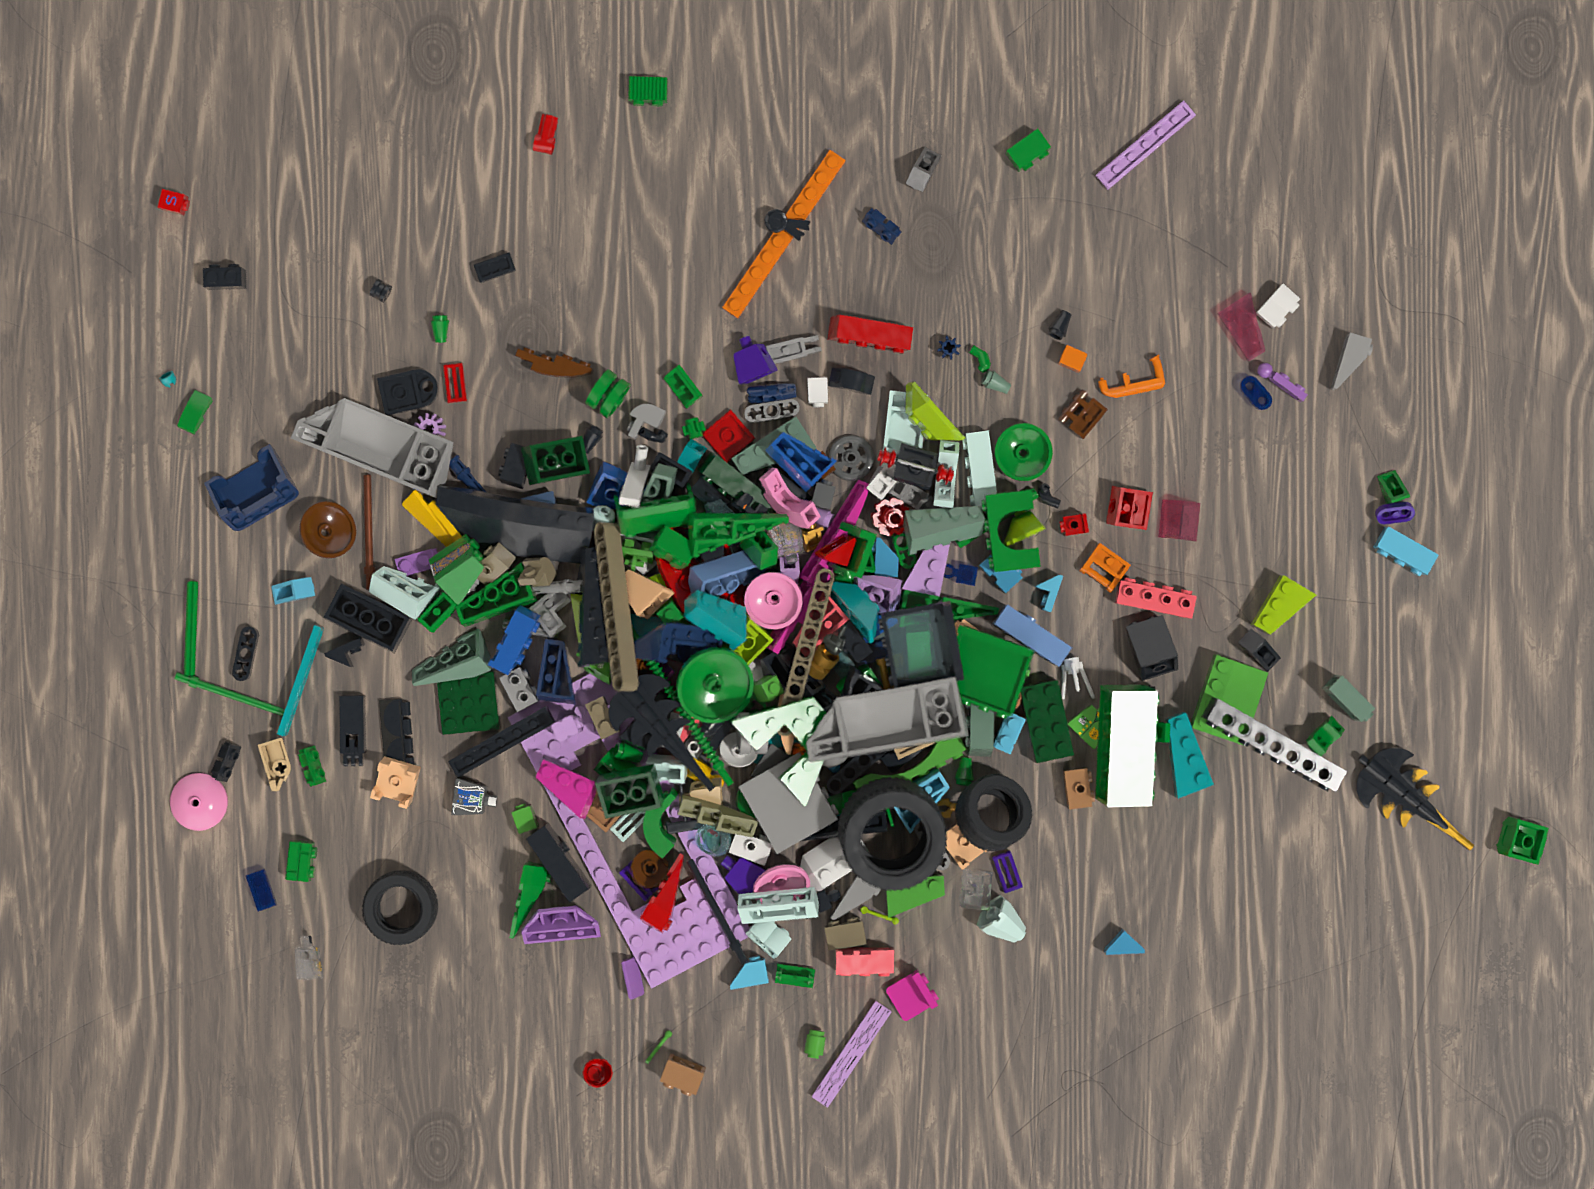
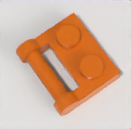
(1107, 561)

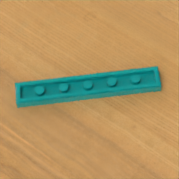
(300, 680)

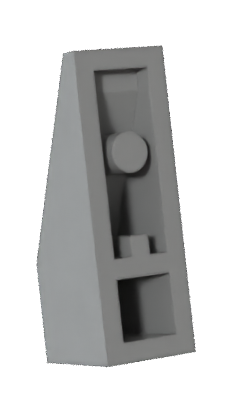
(1352, 355)
(855, 895)

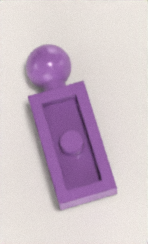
(1282, 381)

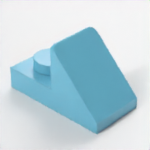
(1052, 587)

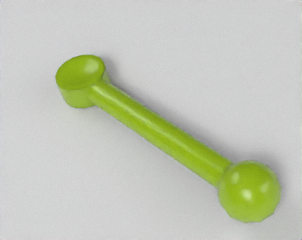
(894, 920)

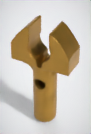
(945, 801)

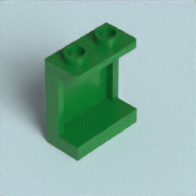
(860, 554)

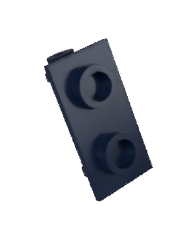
(887, 232)

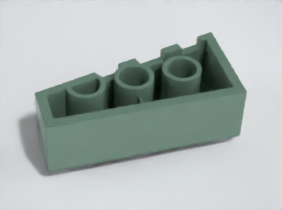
(755, 456)
(980, 731)

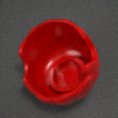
(597, 1072)

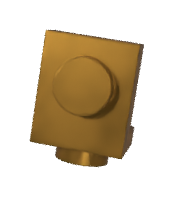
(811, 536)

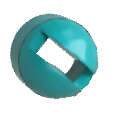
(168, 378)

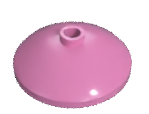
(770, 612)
(211, 798)
(782, 878)

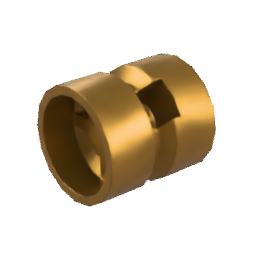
(822, 662)

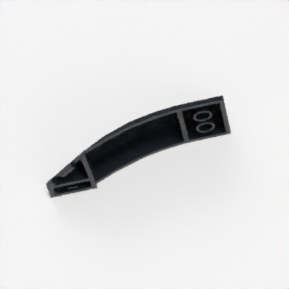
(520, 525)

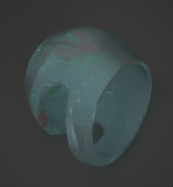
(714, 842)

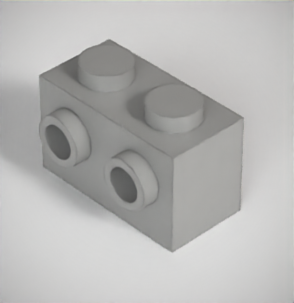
(519, 688)

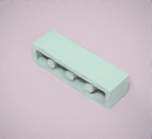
(980, 466)

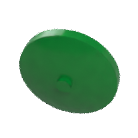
(714, 685)

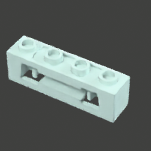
(778, 905)

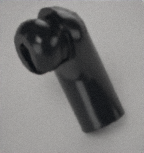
(651, 436)
(1045, 496)

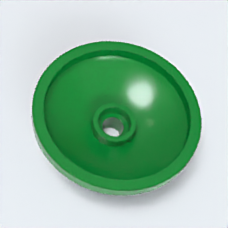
(1037, 448)

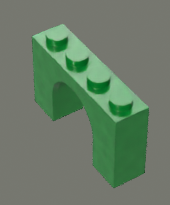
(996, 508)

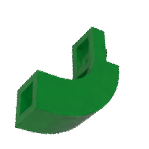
(653, 827)

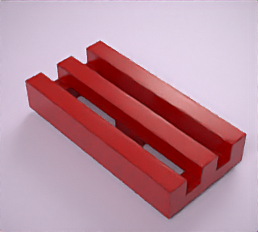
(455, 383)

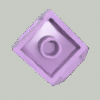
(882, 590)

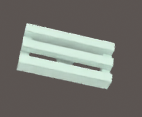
(618, 833)

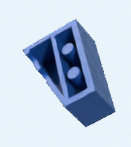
(798, 460)
(515, 640)

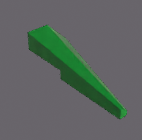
(717, 529)
(960, 608)

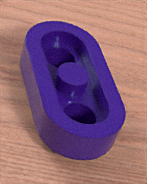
(1394, 513)

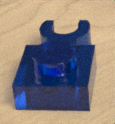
(964, 574)

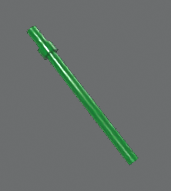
(195, 682)

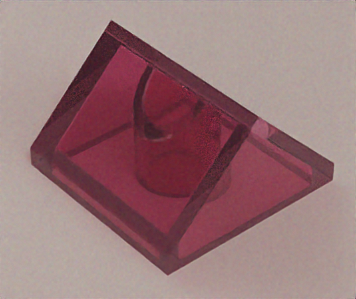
(1179, 520)

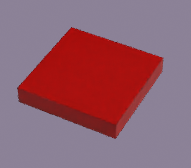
(728, 436)

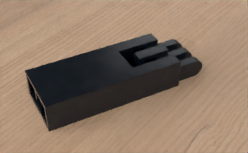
(352, 721)

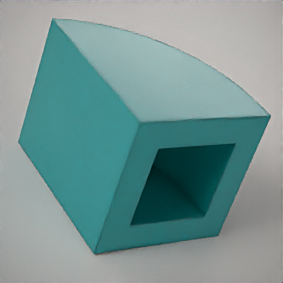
(692, 455)

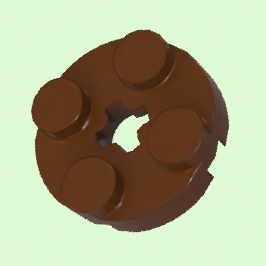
(639, 873)

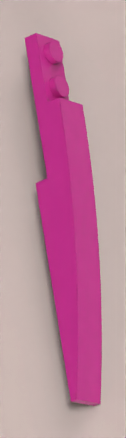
(849, 514)

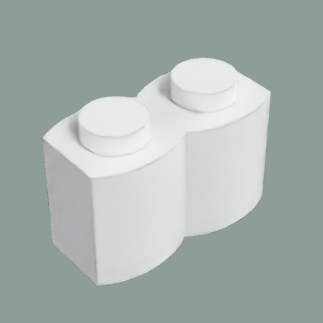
(1277, 306)

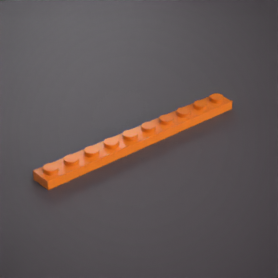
(779, 241)

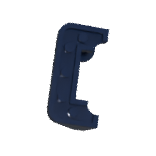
(253, 491)
(668, 636)

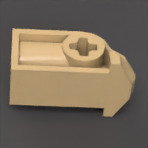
(272, 754)

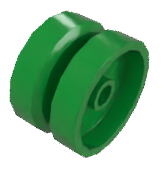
(608, 393)

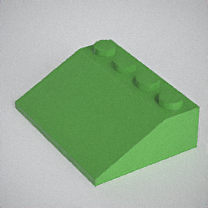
(1233, 684)

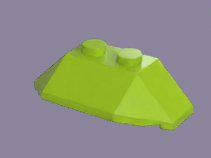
(928, 416)

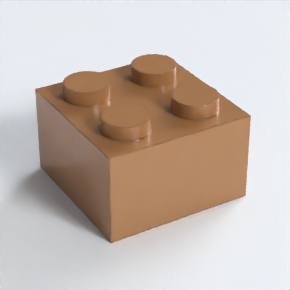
(682, 1075)

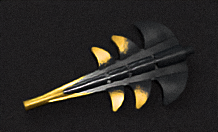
(1383, 775)

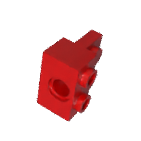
(1129, 508)

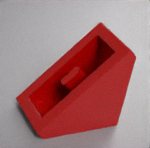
(839, 550)

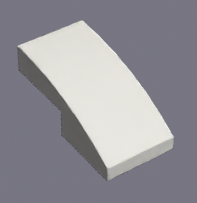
(882, 482)

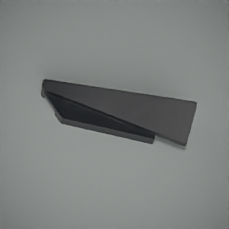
(813, 686)

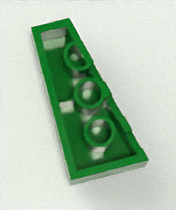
(496, 598)

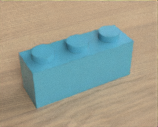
(1405, 551)

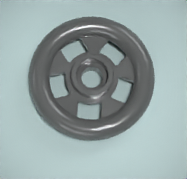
(867, 458)

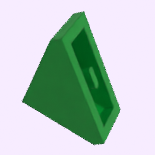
(1392, 487)

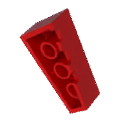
(870, 333)

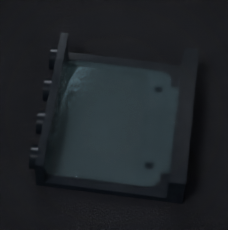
(921, 644)

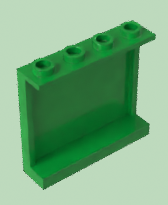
(992, 671)

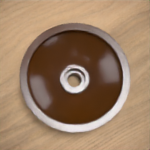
(338, 526)

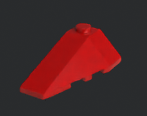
(660, 909)

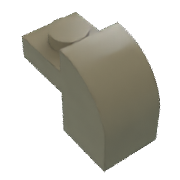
(537, 572)

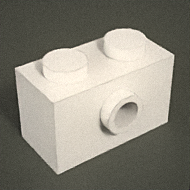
(753, 849)

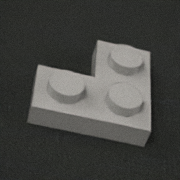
(548, 608)

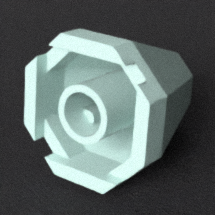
(1002, 921)

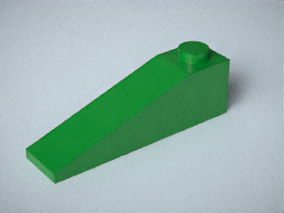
(531, 884)

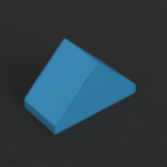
(1123, 944)

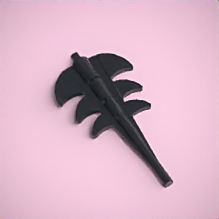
(652, 719)

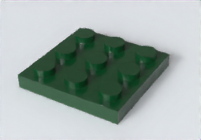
(468, 704)

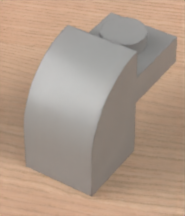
(646, 414)

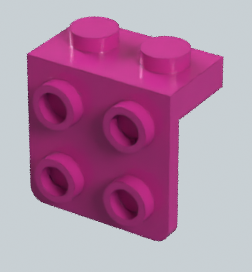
(912, 995)

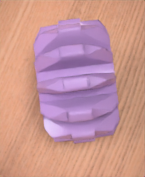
(431, 422)

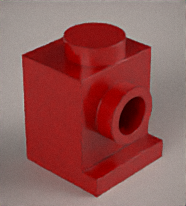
(1082, 525)

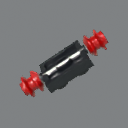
(915, 466)

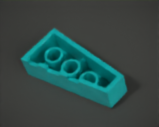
(1186, 758)

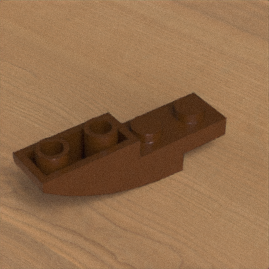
(561, 367)

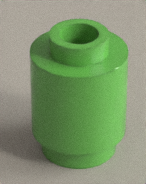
(815, 1043)

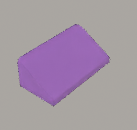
(632, 978)

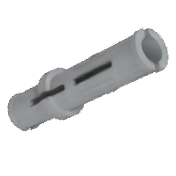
(567, 586)

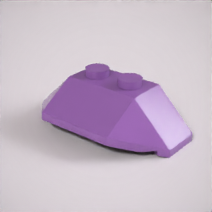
(560, 925)

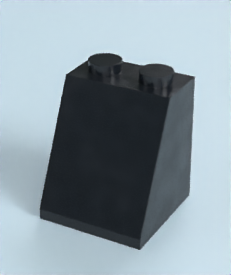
(1152, 647)

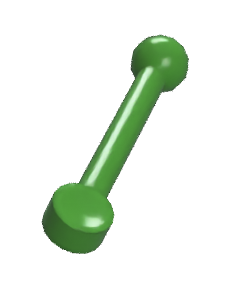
(668, 1034)

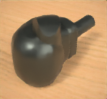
(835, 642)

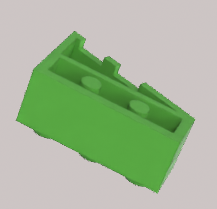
(906, 899)

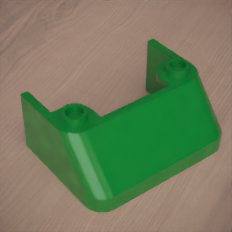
(655, 514)

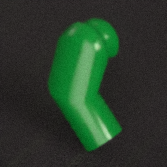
(983, 357)

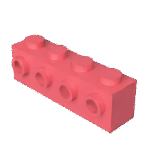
(1155, 599)

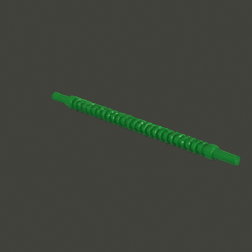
(718, 765)

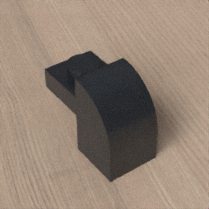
(851, 380)

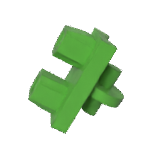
(635, 556)

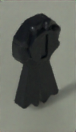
(777, 221)

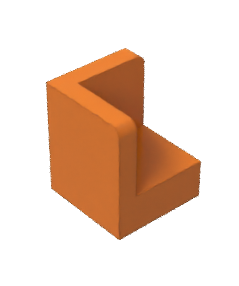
(1072, 358)

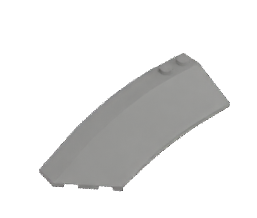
(378, 444)
(889, 721)

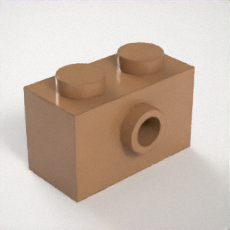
(1078, 788)

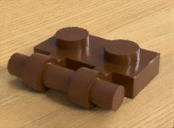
(1087, 418)

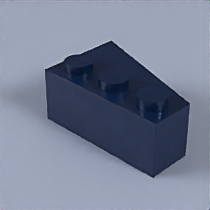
(555, 674)

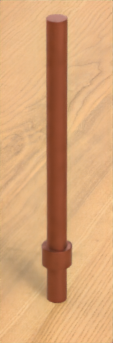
(369, 569)

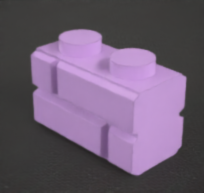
(567, 727)

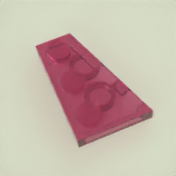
(1243, 326)

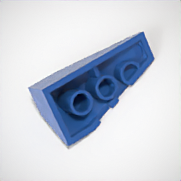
(606, 485)

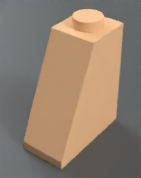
(645, 594)

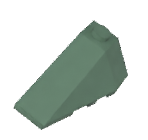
(462, 660)

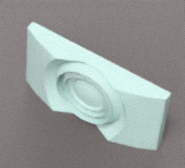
(898, 426)

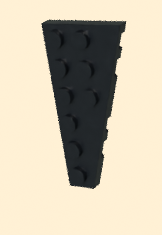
(591, 616)

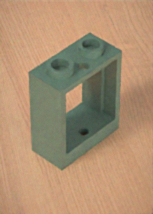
(1348, 698)

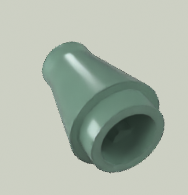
(995, 382)

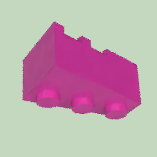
(571, 788)

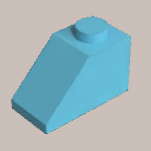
(293, 590)
(752, 973)

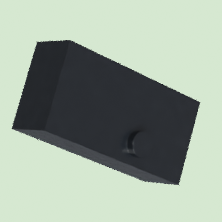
(367, 618)
(559, 862)

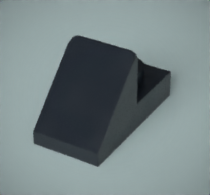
(341, 654)

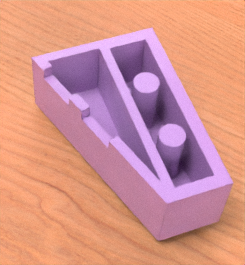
(928, 571)

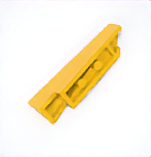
(431, 518)

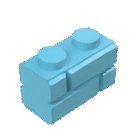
(1008, 733)

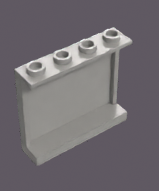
(781, 813)

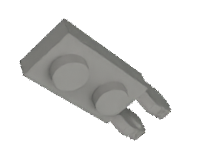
(792, 349)

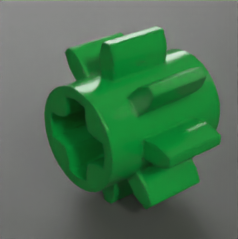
(693, 428)

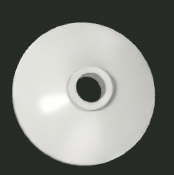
(729, 747)

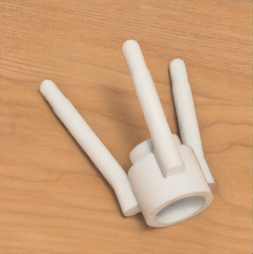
(1073, 666)

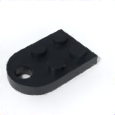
(405, 391)

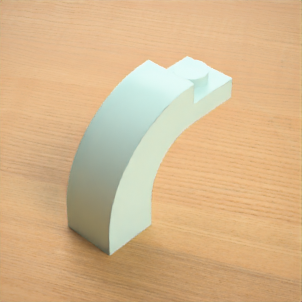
(948, 456)

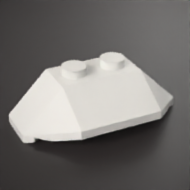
(825, 863)

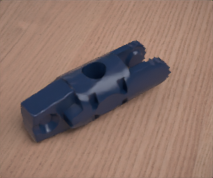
(771, 392)

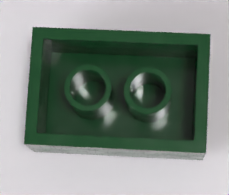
(555, 460)
(629, 791)

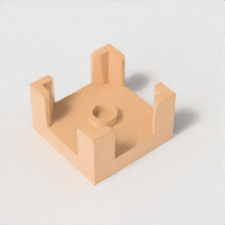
(396, 781)
(960, 848)

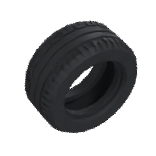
(1011, 795)
(372, 908)

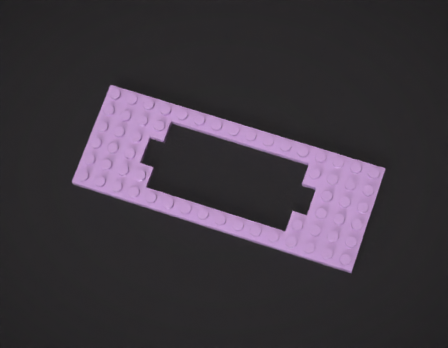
(695, 929)

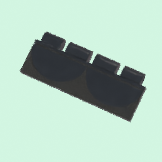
(395, 728)

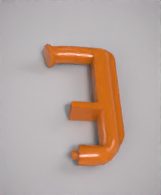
(1135, 388)

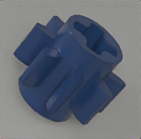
(951, 343)

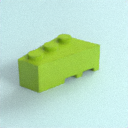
(1281, 604)

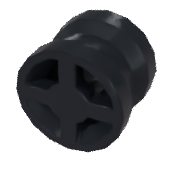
(380, 290)

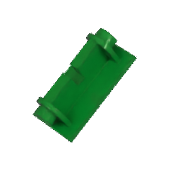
(315, 774)
(795, 975)

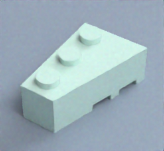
(402, 592)

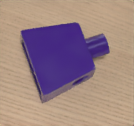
(752, 361)
(742, 874)

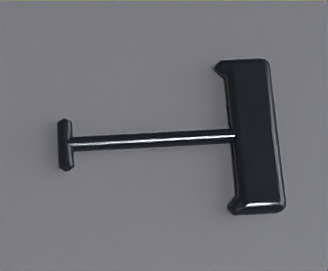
(685, 825)

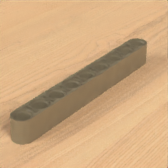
(616, 607)
(809, 643)

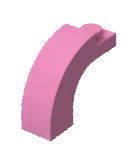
(783, 501)

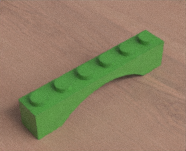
(936, 757)

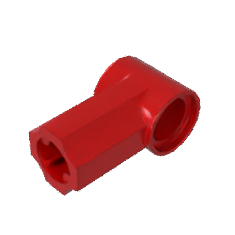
(544, 140)

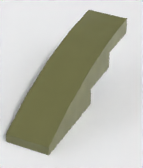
(717, 815)

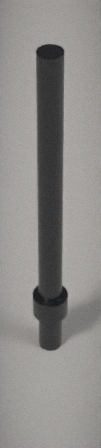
(735, 944)

